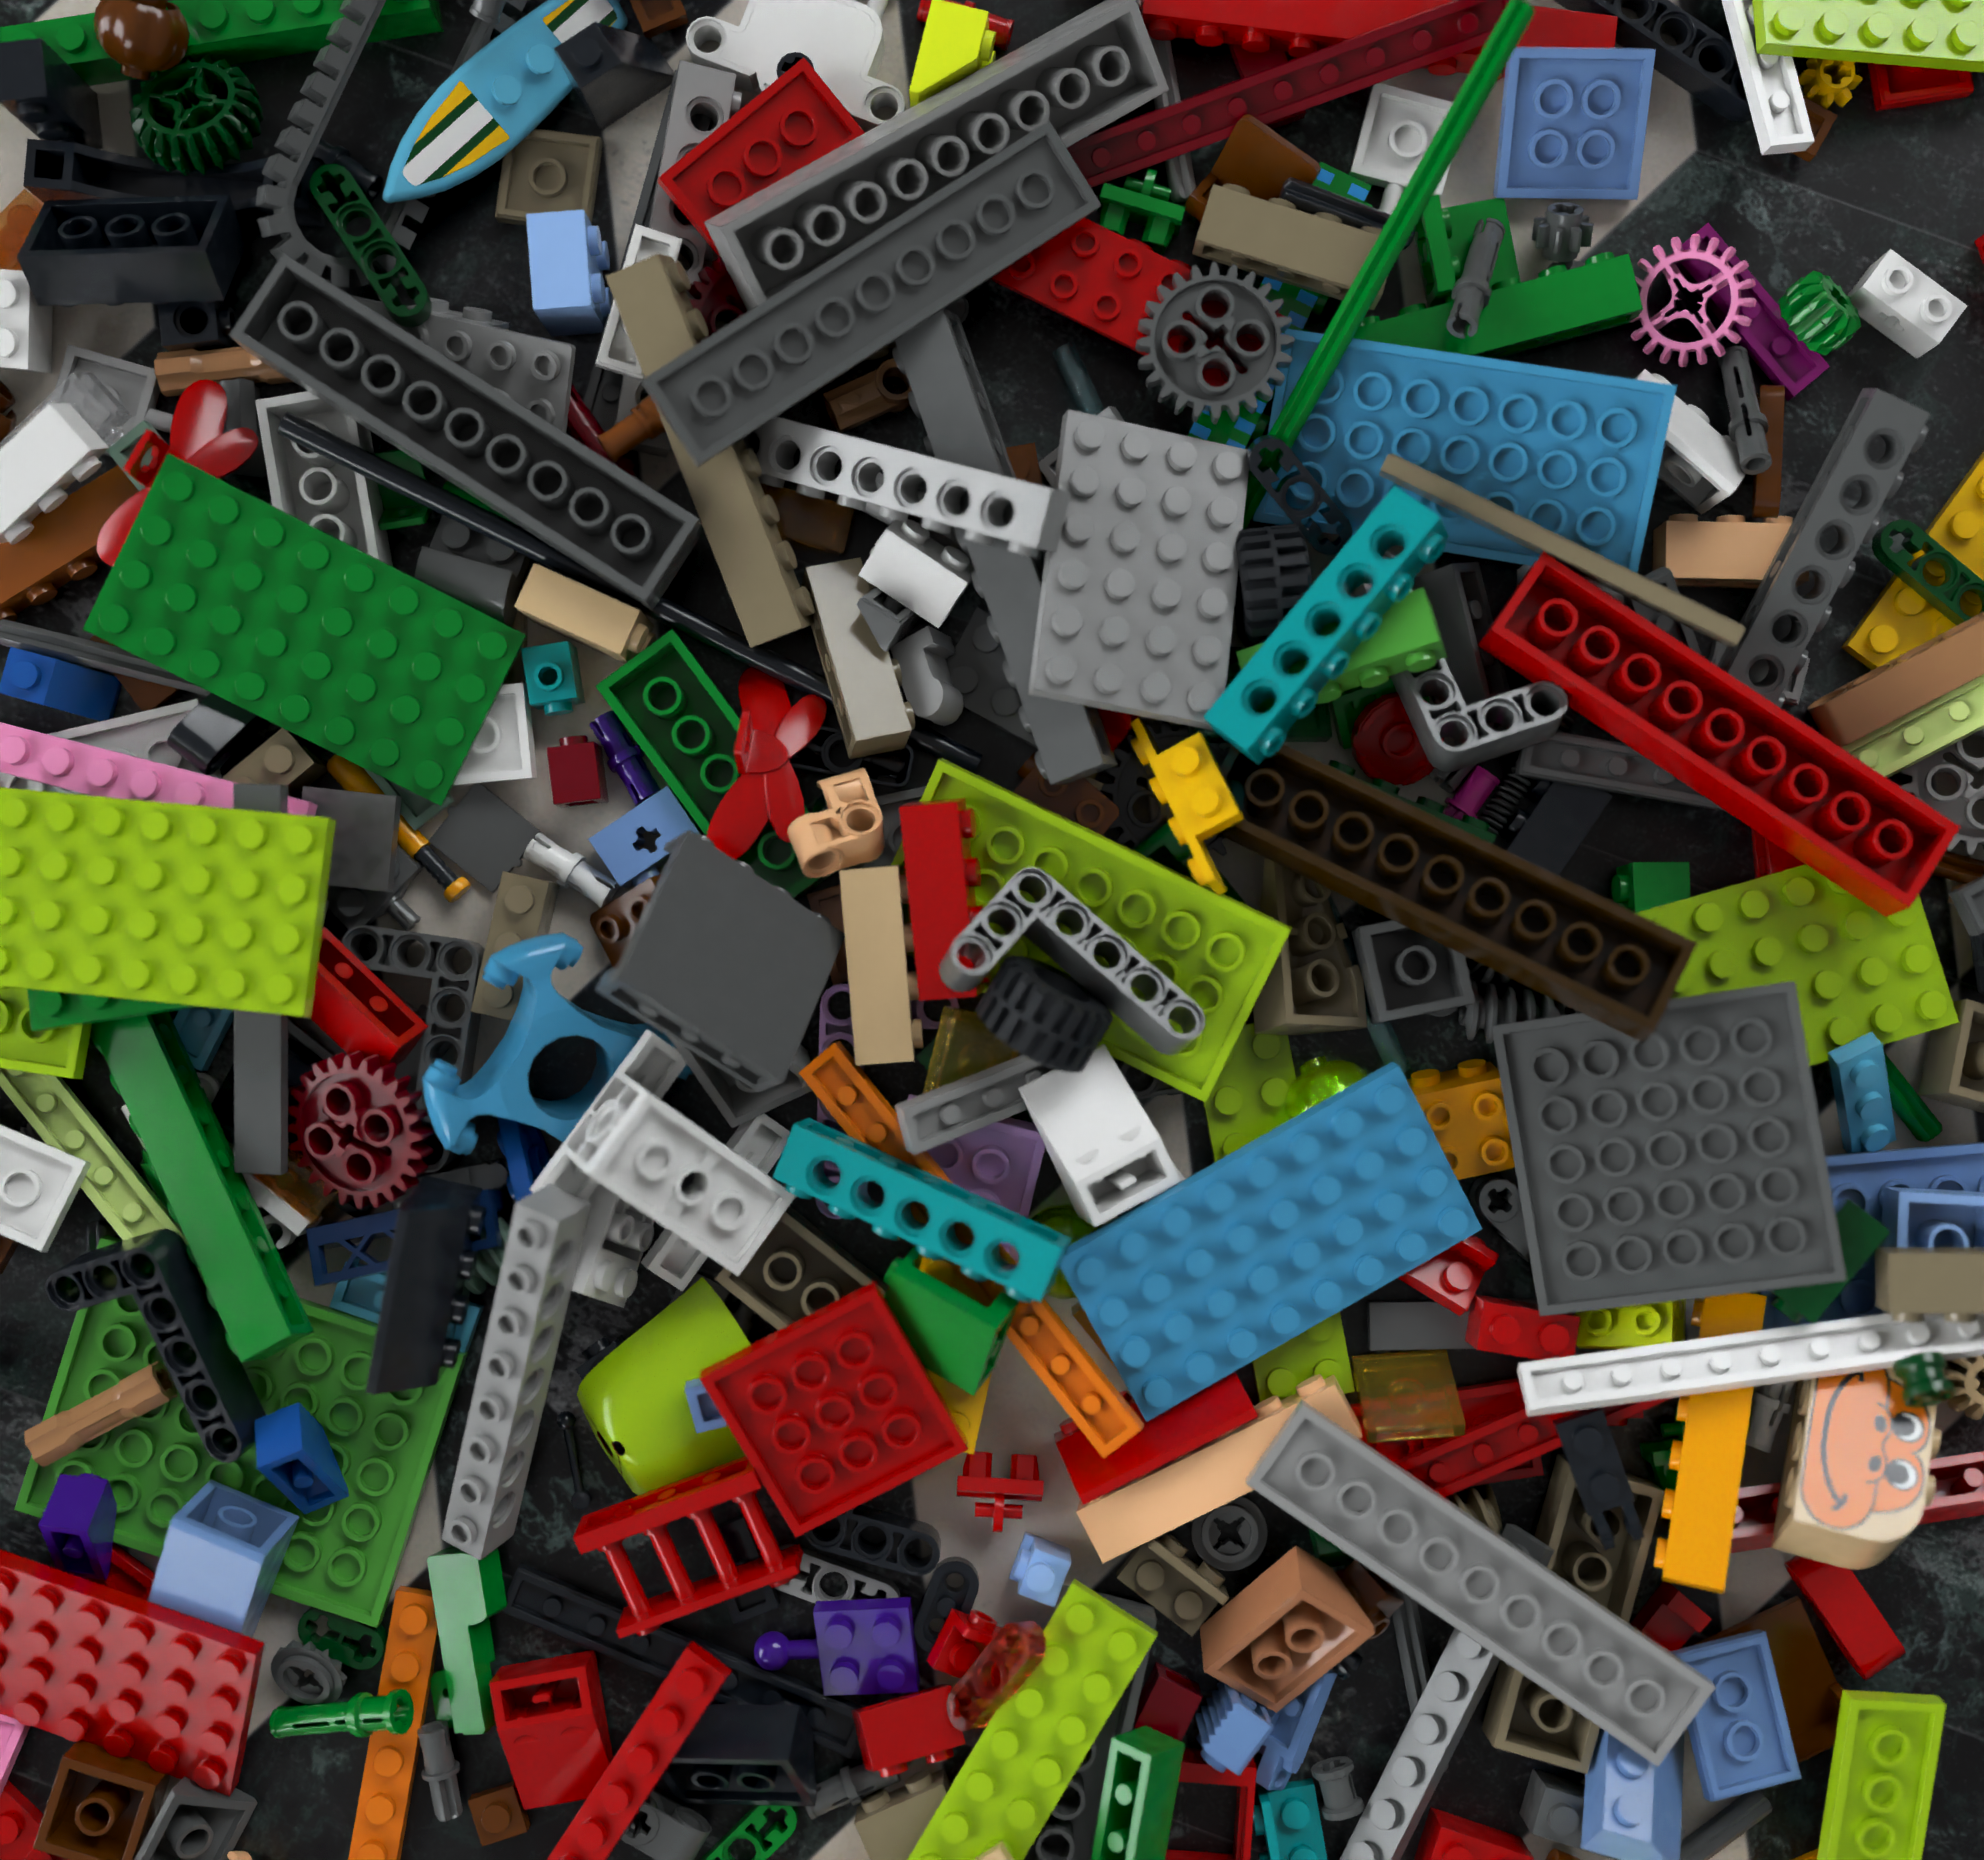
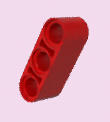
(1847, 1614)

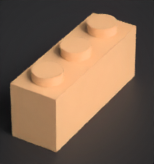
(1719, 552)

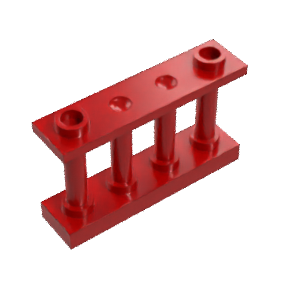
(695, 1500)

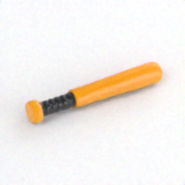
(414, 843)

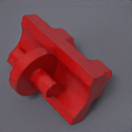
(1022, 1486)

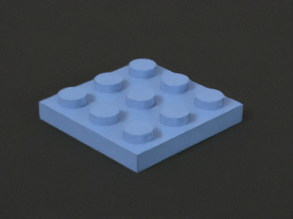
(1573, 122)

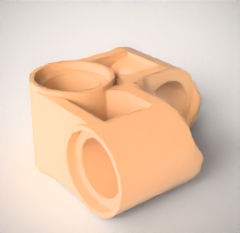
(833, 836)

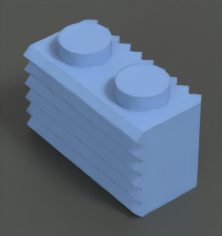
(1231, 1729)

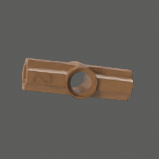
(865, 398)

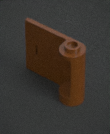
(1803, 1675)

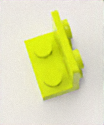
(1632, 1325)

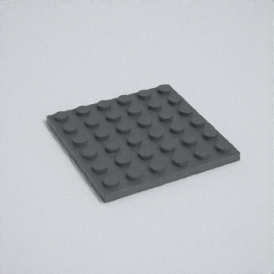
(1671, 1156)

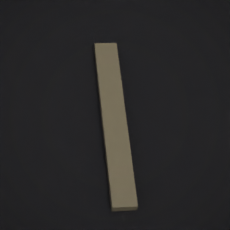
(1563, 550)

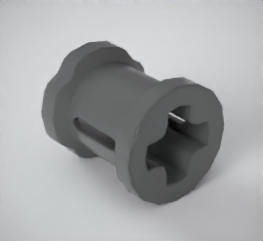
(1337, 1788)

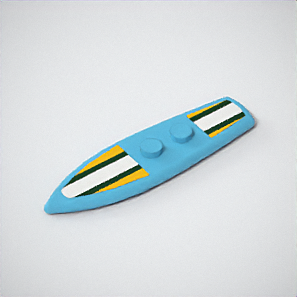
(492, 100)

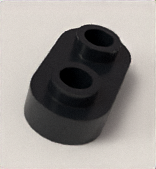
(941, 1598)

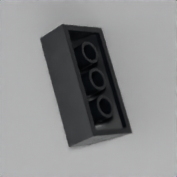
(426, 1286)

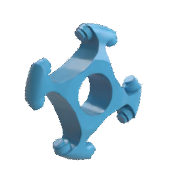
(540, 1018)

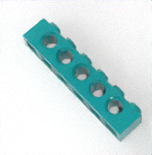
(1394, 522)
(1038, 1246)

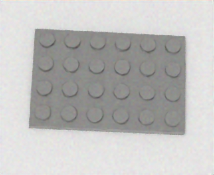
(1141, 571)

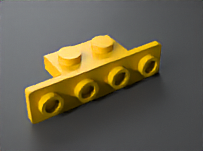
(1196, 793)

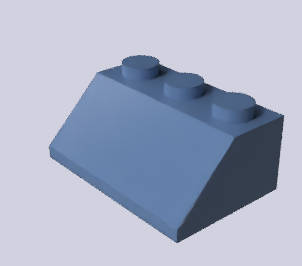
(1632, 1804)

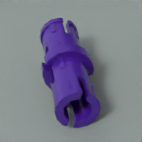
(624, 757)

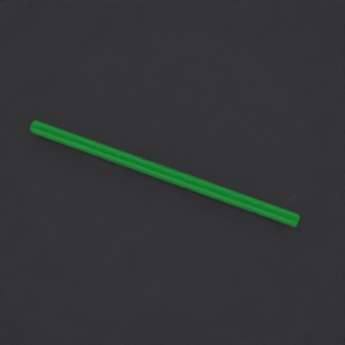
(1393, 238)

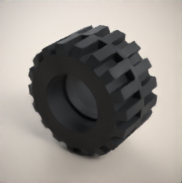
(1270, 579)
(1044, 1014)

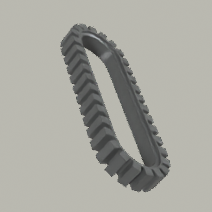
(314, 118)

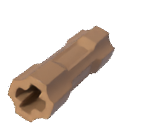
(183, 367)
(101, 1413)

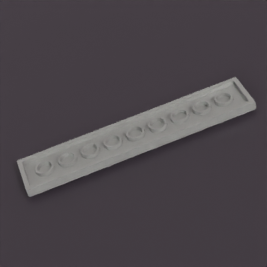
(1480, 1583)

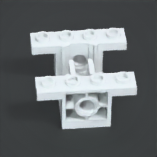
(647, 1148)

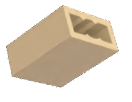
(584, 615)

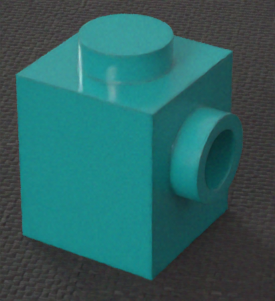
(553, 677)

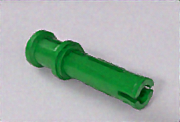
(359, 1716)

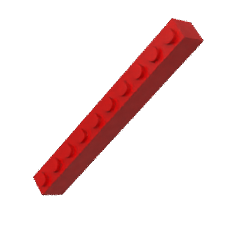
(1316, 24)

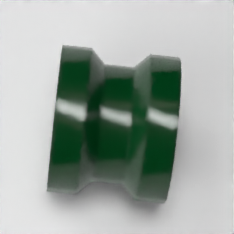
(1924, 1379)

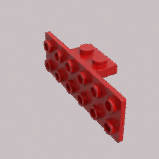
(1105, 286)

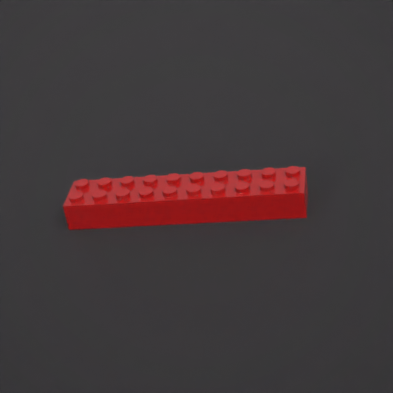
(1720, 737)

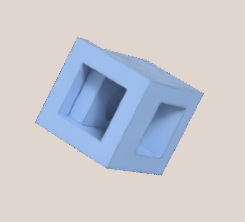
(1040, 1569)

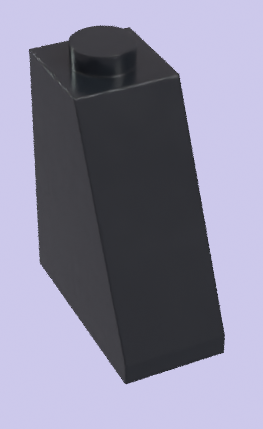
(613, 71)

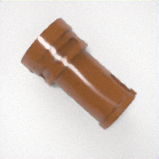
(631, 431)

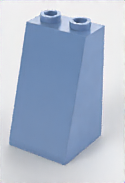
(222, 1557)

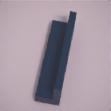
(381, 1225)

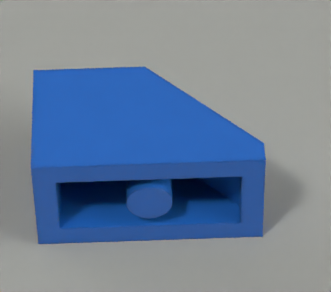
(60, 685)
(298, 1458)

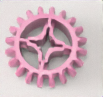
(1710, 335)

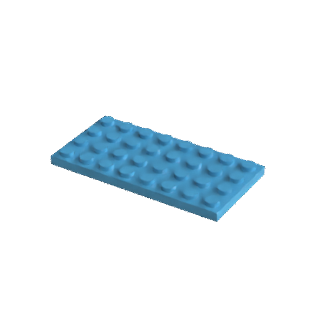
(1529, 437)
(1269, 1241)

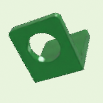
(396, 504)

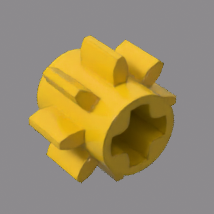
(1829, 81)

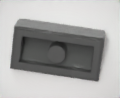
(886, 618)

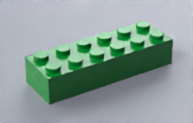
(691, 742)

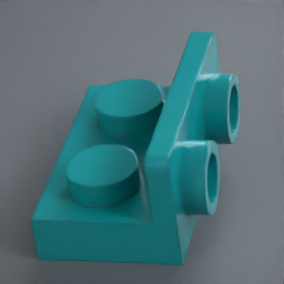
(1290, 1822)

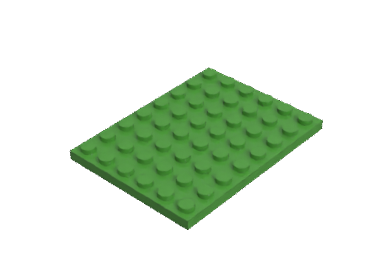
(155, 1463)

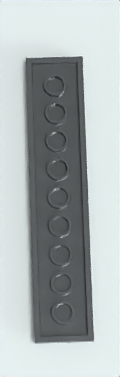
(871, 294)

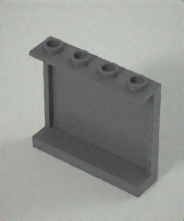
(725, 963)

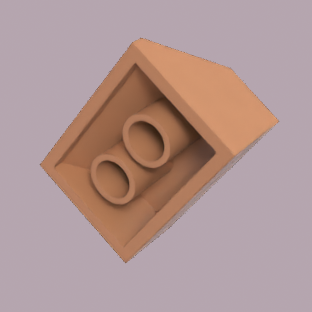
(1283, 1631)

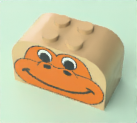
(1854, 1469)

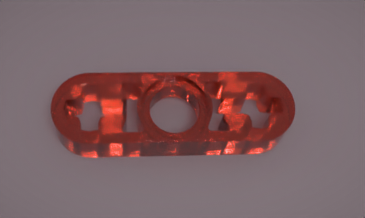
(1014, 1671)

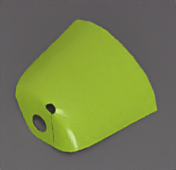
(642, 1397)

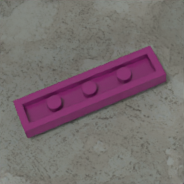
(1768, 337)

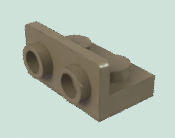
(1174, 1582)

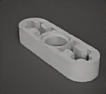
(872, 1581)

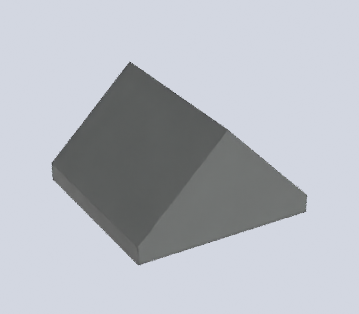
(197, 1824)

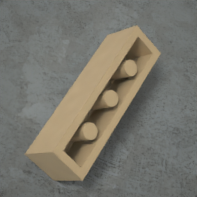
(878, 965)

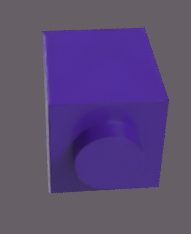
(80, 1525)

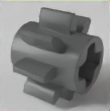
(1562, 232)

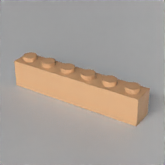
(1202, 1476)

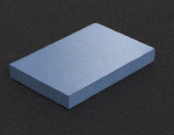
(1742, 1727)

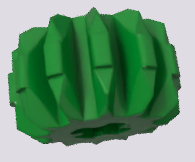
(1819, 313)

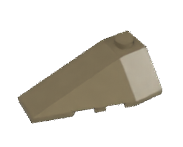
(1312, 978)

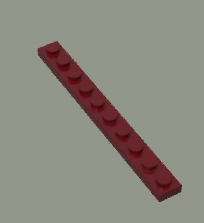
(1286, 88)

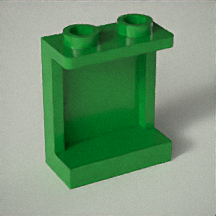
(945, 1327)

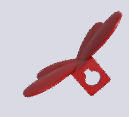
(195, 438)
(765, 741)

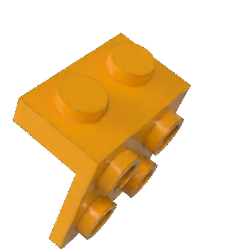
(1466, 1116)

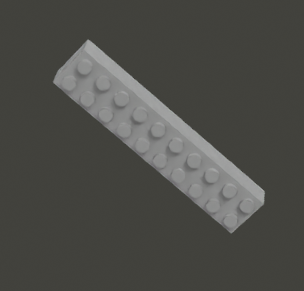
(1070, 76)

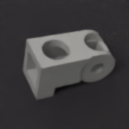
(927, 676)

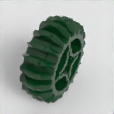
(196, 115)

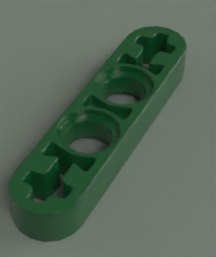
(370, 245)
(1957, 576)

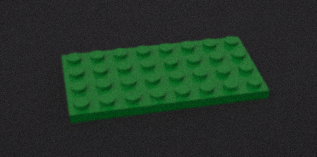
(304, 630)

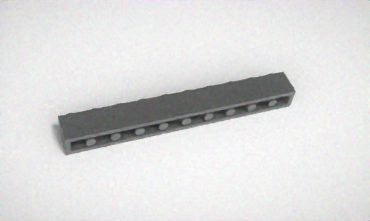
(964, 431)

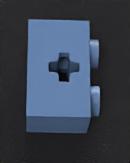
(621, 840)

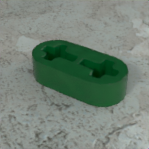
(339, 1645)

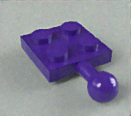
(859, 1646)

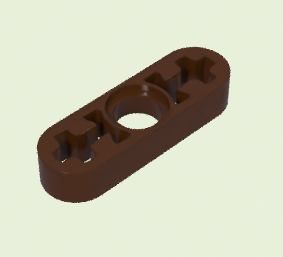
(1767, 485)

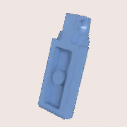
(1292, 1734)

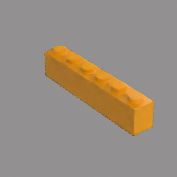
(1708, 1459)

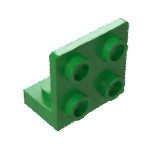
(1444, 242)

